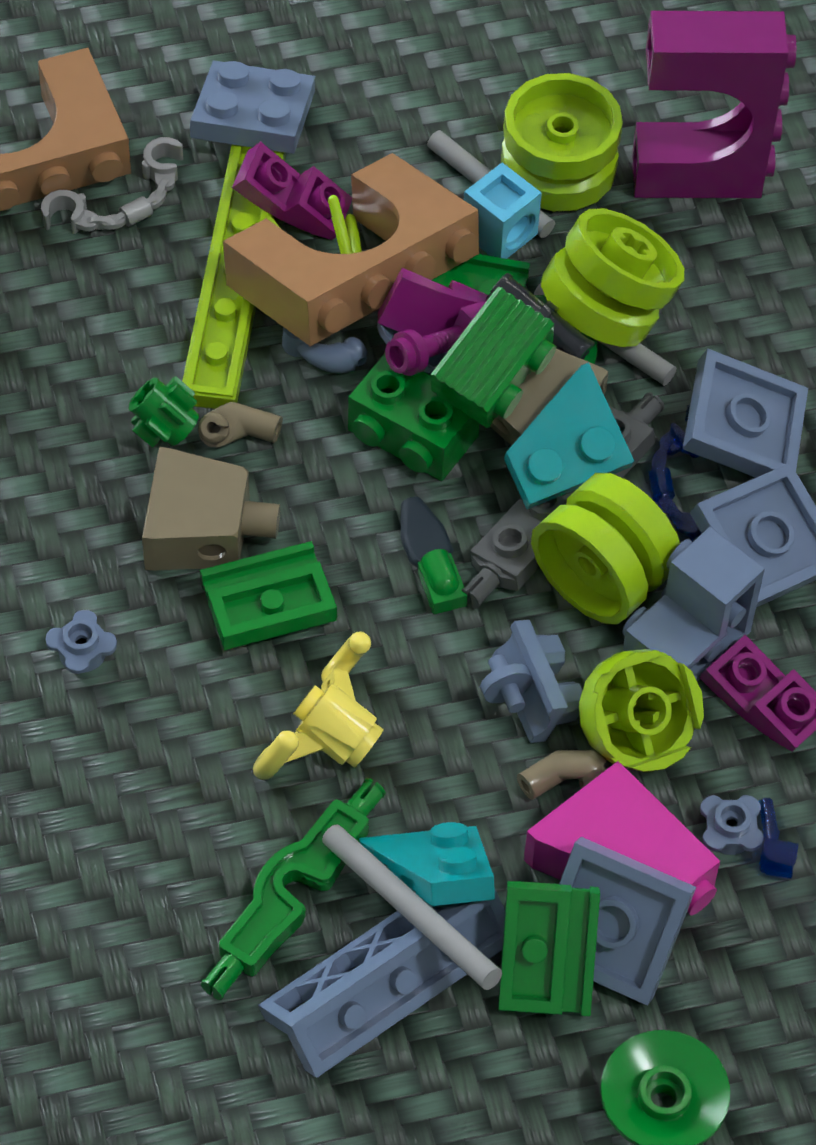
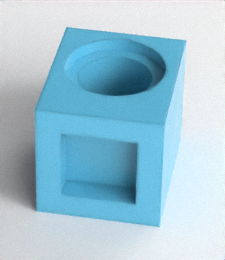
(506, 211)

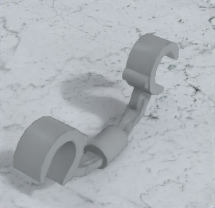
(162, 173)

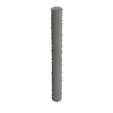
(412, 907)

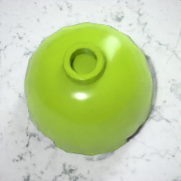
(641, 709)

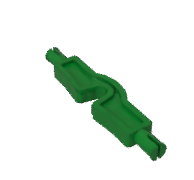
(274, 910)

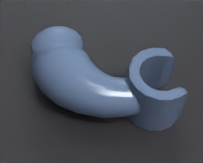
(331, 358)

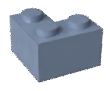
(703, 606)

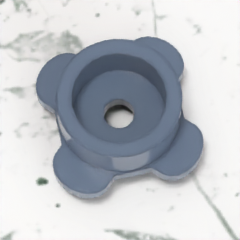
(86, 656)
(728, 839)

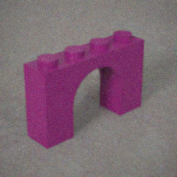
(720, 53)

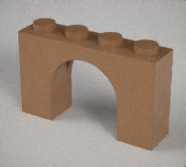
(85, 138)
(324, 292)

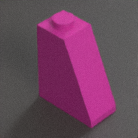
(630, 821)

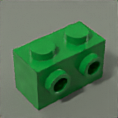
(410, 420)

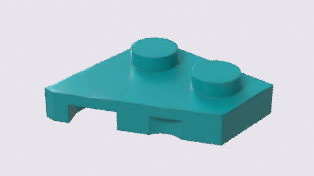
(568, 442)
(438, 864)

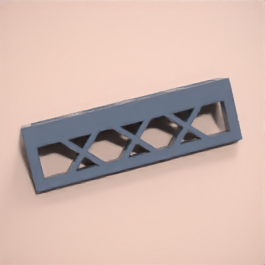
(388, 983)

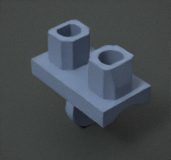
(526, 681)

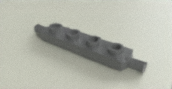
(506, 554)

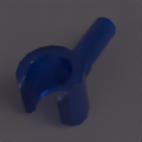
(776, 855)

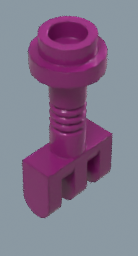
(410, 351)

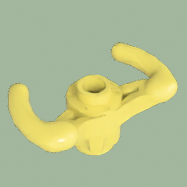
(329, 718)

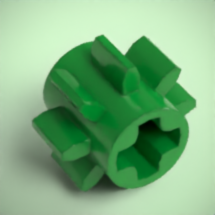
(163, 411)

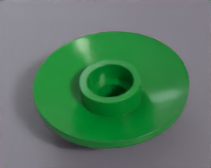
(669, 1065)

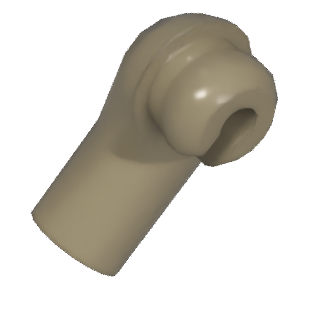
(236, 421)
(561, 766)

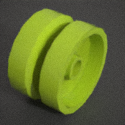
(563, 139)
(612, 277)
(605, 547)

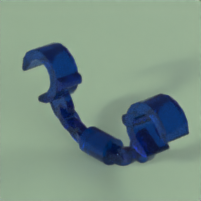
(662, 483)

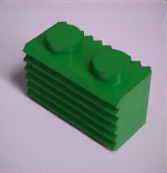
(494, 358)

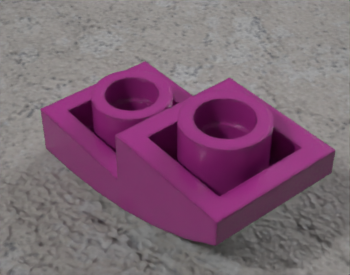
(288, 194)
(424, 304)
(763, 695)

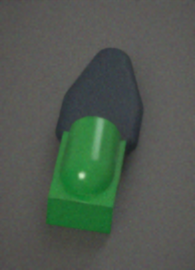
(431, 553)

